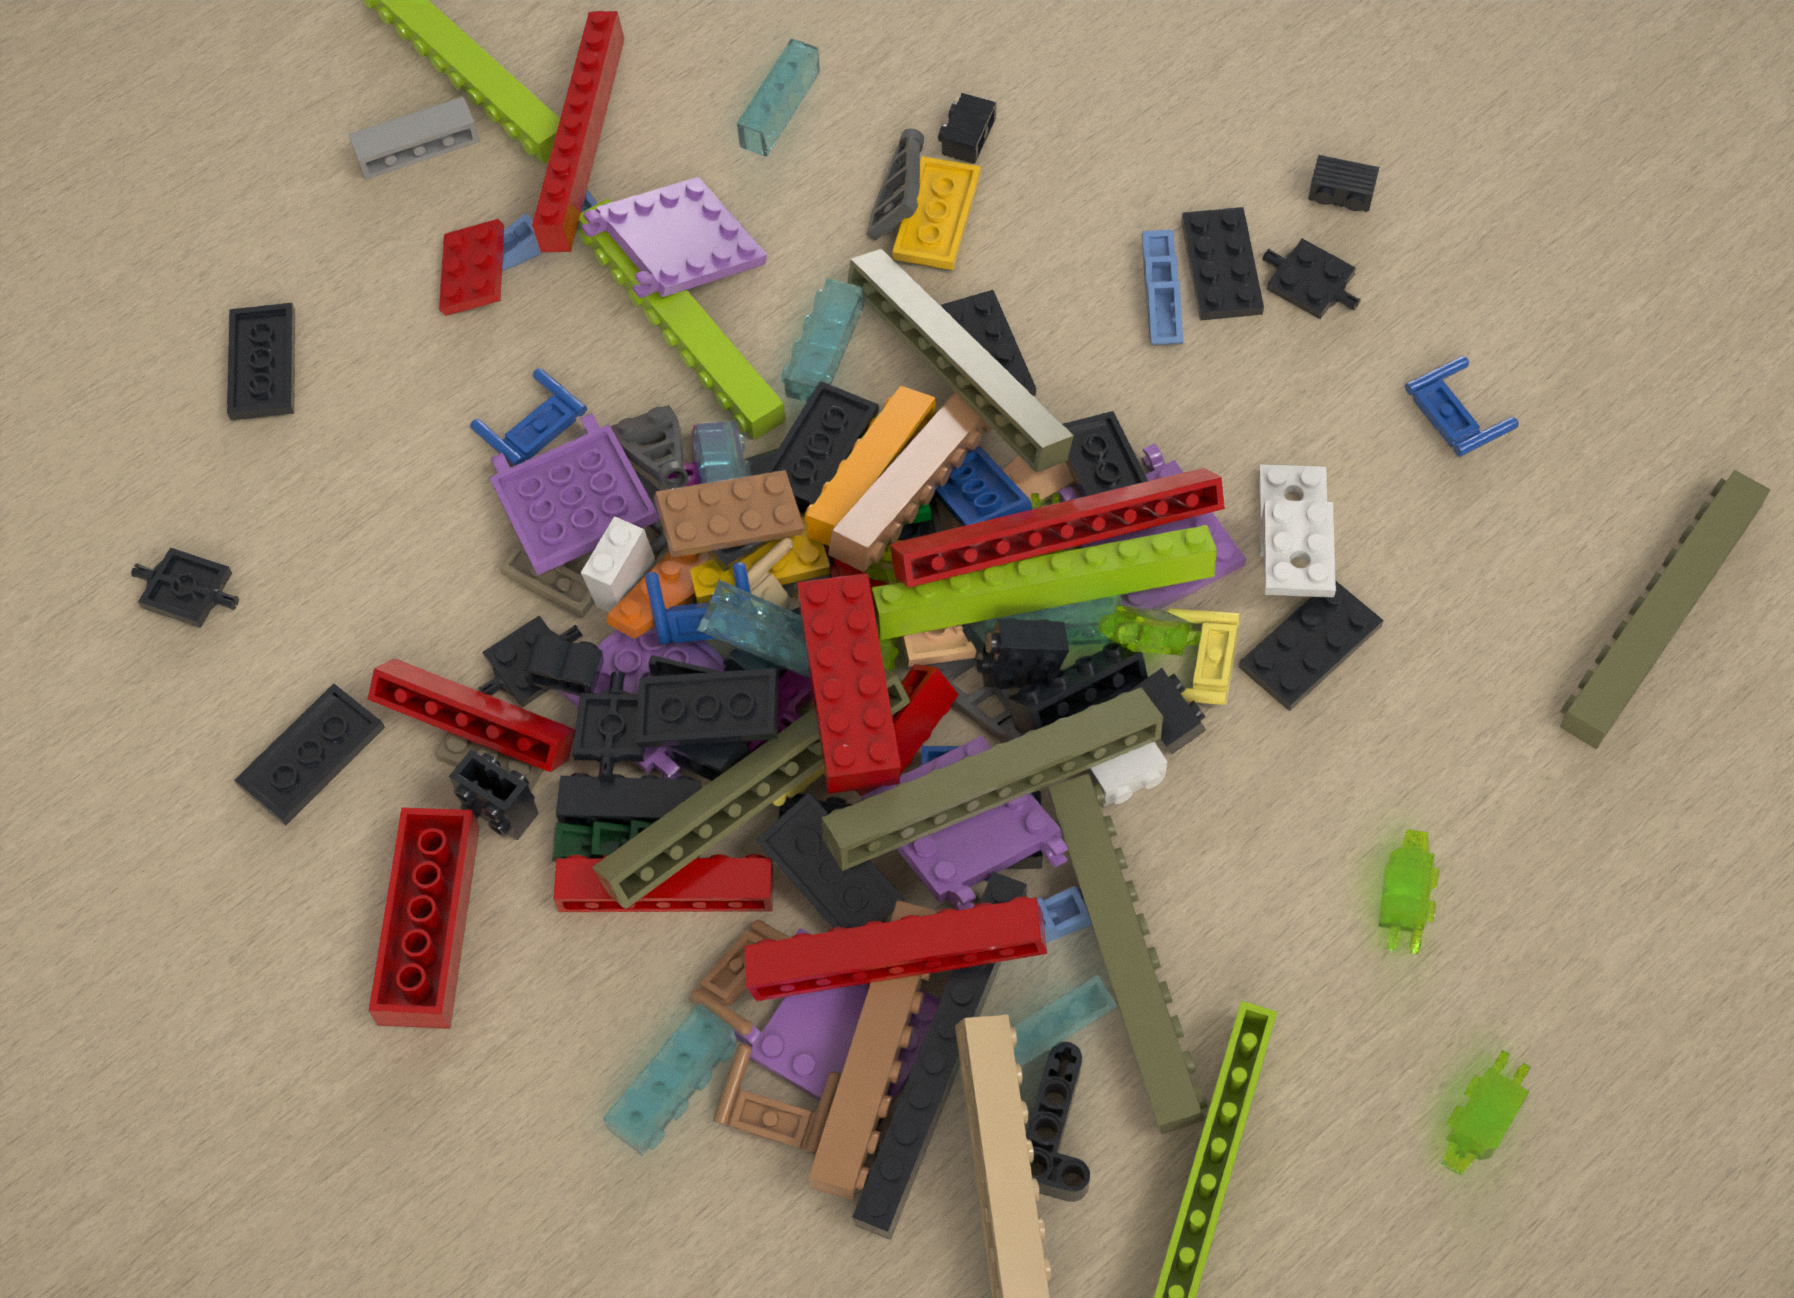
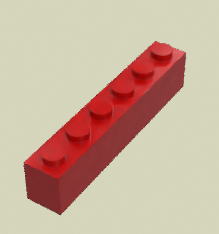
(471, 714)
(700, 886)

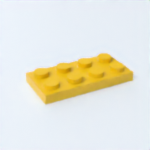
(944, 205)

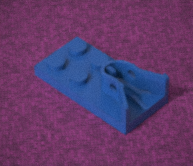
(980, 491)

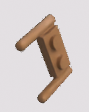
(728, 978)
(771, 1117)

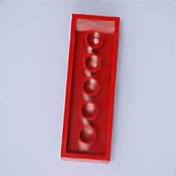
(848, 684)
(424, 918)

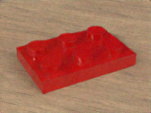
(471, 267)

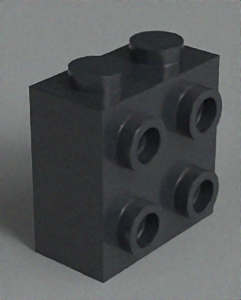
(1022, 652)
(494, 794)

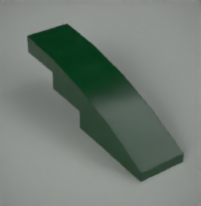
(593, 841)

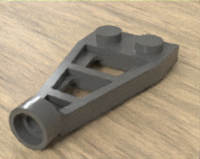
(903, 169)
(646, 428)
(999, 726)

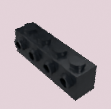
(1076, 688)

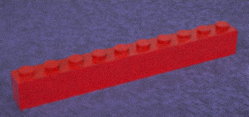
(578, 133)
(1056, 527)

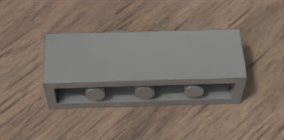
(414, 138)

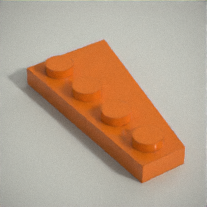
(634, 612)

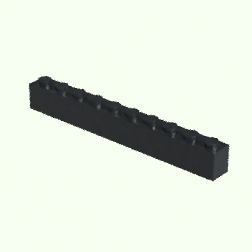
(928, 1086)

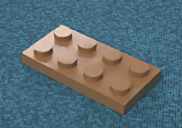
(728, 513)

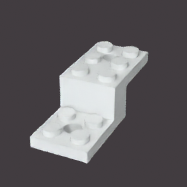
(1296, 531)

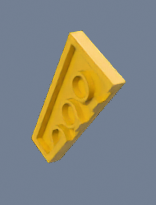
(802, 562)

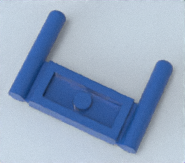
(1449, 414)
(539, 426)
(682, 621)

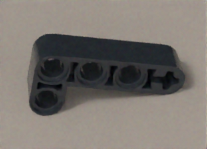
(1056, 1117)

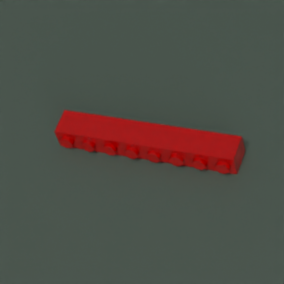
(895, 949)

